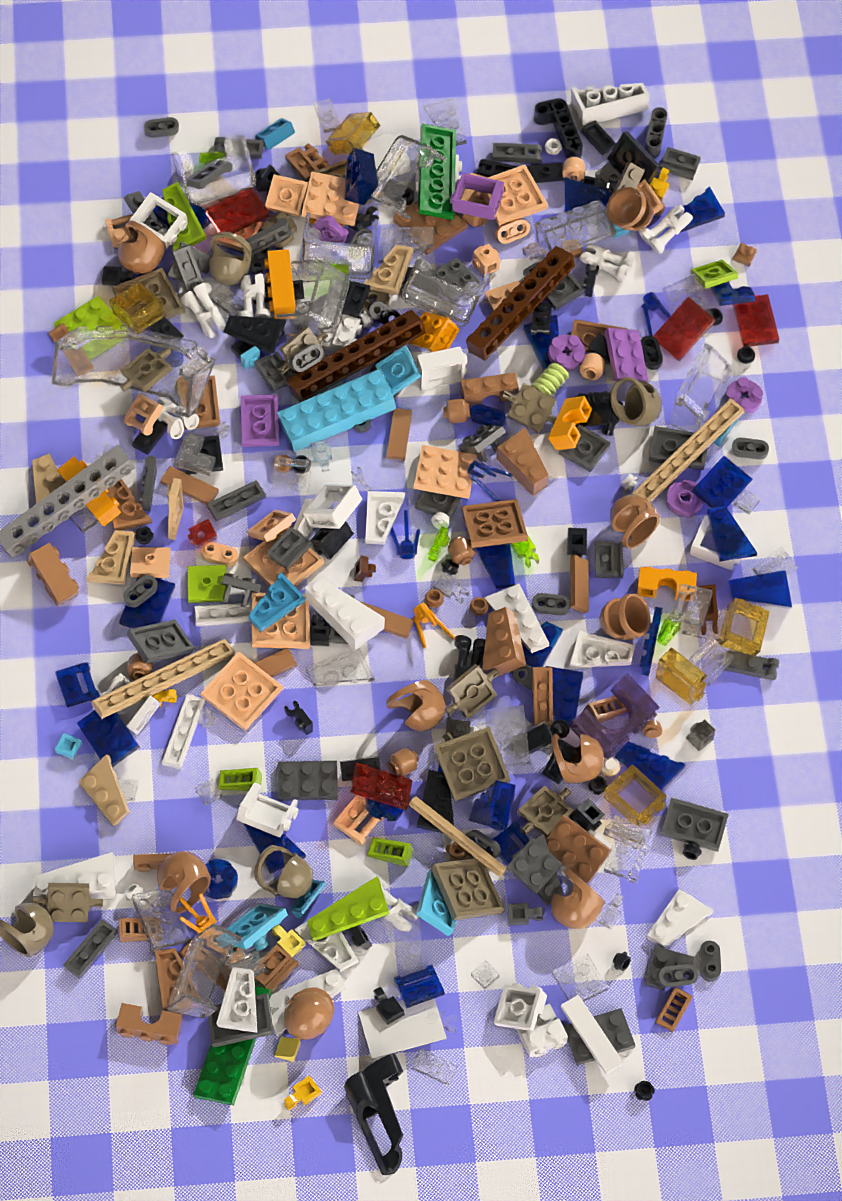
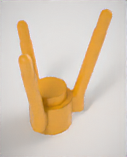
(424, 615)
(201, 921)

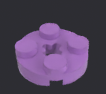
(330, 229)
(569, 343)
(747, 387)
(681, 507)

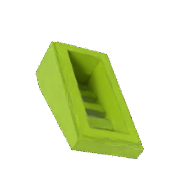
(250, 773)
(389, 857)

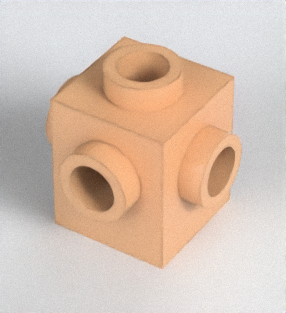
(486, 259)

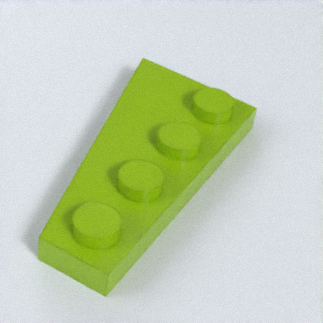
(193, 232)
(350, 911)

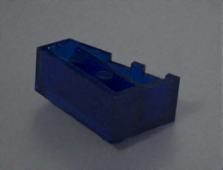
(360, 176)
(762, 589)
(494, 806)

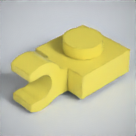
(288, 941)

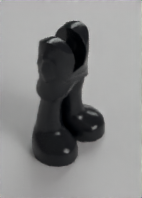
(463, 644)

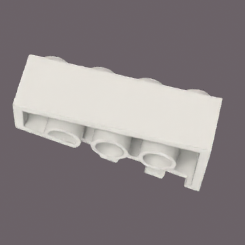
(609, 102)
(344, 613)
(96, 871)

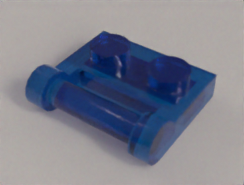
(71, 687)
(506, 843)
(421, 990)

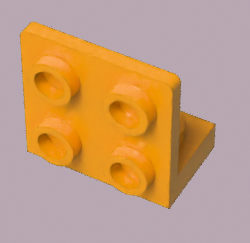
(439, 333)

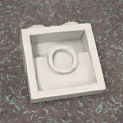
(344, 335)
(520, 1006)
(546, 1035)

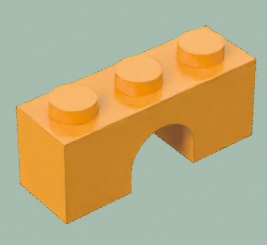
(564, 432)
(651, 579)

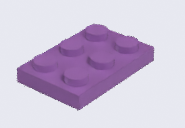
(626, 354)
(259, 420)

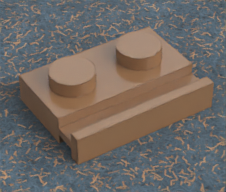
(279, 967)

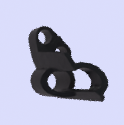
(369, 1097)

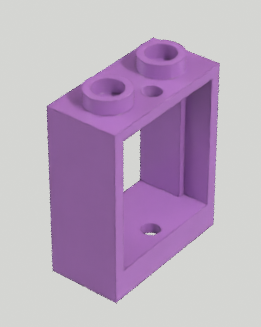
(480, 184)

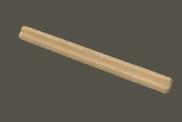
(457, 836)

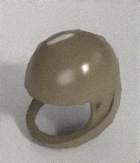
(226, 267)
(641, 405)
(295, 877)
(31, 931)

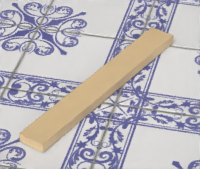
(689, 450)
(163, 678)

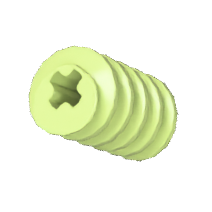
(551, 379)

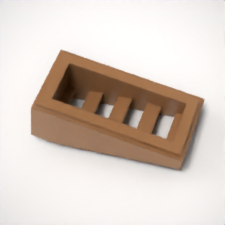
(593, 708)
(131, 937)
(681, 994)

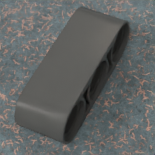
(656, 131)

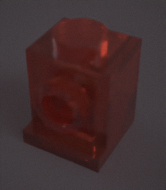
(205, 527)

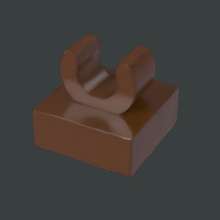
(363, 569)

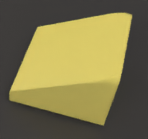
(288, 1048)

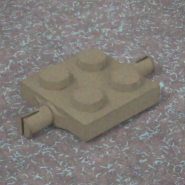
(298, 342)
(146, 369)
(530, 407)
(471, 691)
(544, 810)
(68, 902)

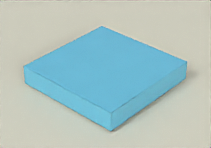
(399, 370)

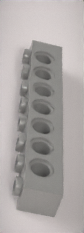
(68, 492)

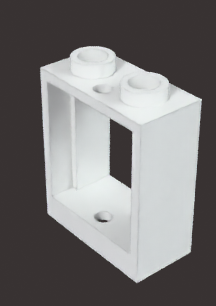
(148, 206)
(441, 367)
(318, 512)
(706, 554)

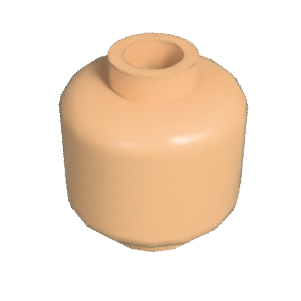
(574, 168)
(592, 366)

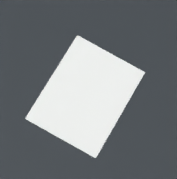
(405, 1032)

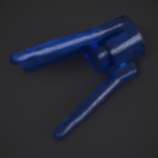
(652, 303)
(479, 470)
(406, 549)

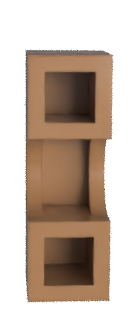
(477, 389)
(165, 1030)

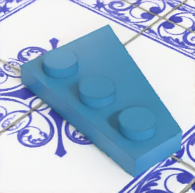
(277, 602)

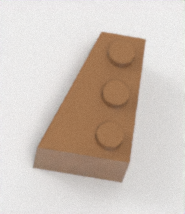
(523, 462)
(53, 574)
(503, 643)

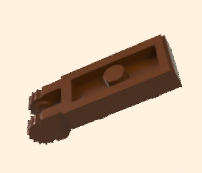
(712, 613)

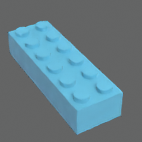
(336, 410)

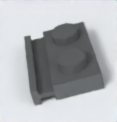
(680, 163)
(268, 369)
(289, 548)
(608, 559)

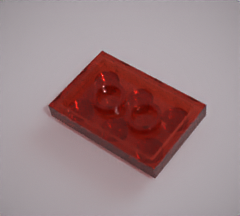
(237, 212)
(756, 322)
(684, 329)
(381, 786)

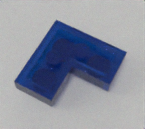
(727, 295)

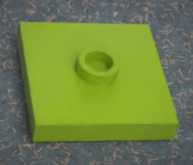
(714, 273)
(203, 583)

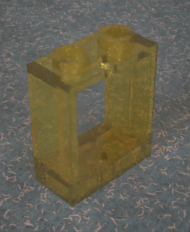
(352, 133)
(143, 318)
(739, 643)
(681, 676)
(631, 774)

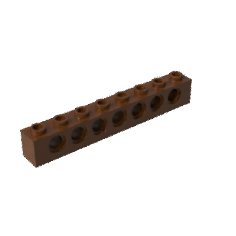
(520, 303)
(356, 356)

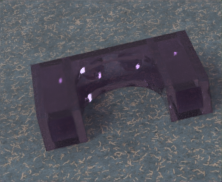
(639, 708)

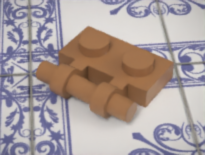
(301, 161)

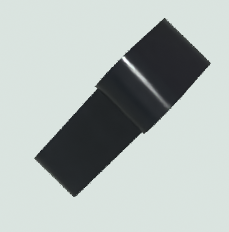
(558, 113)

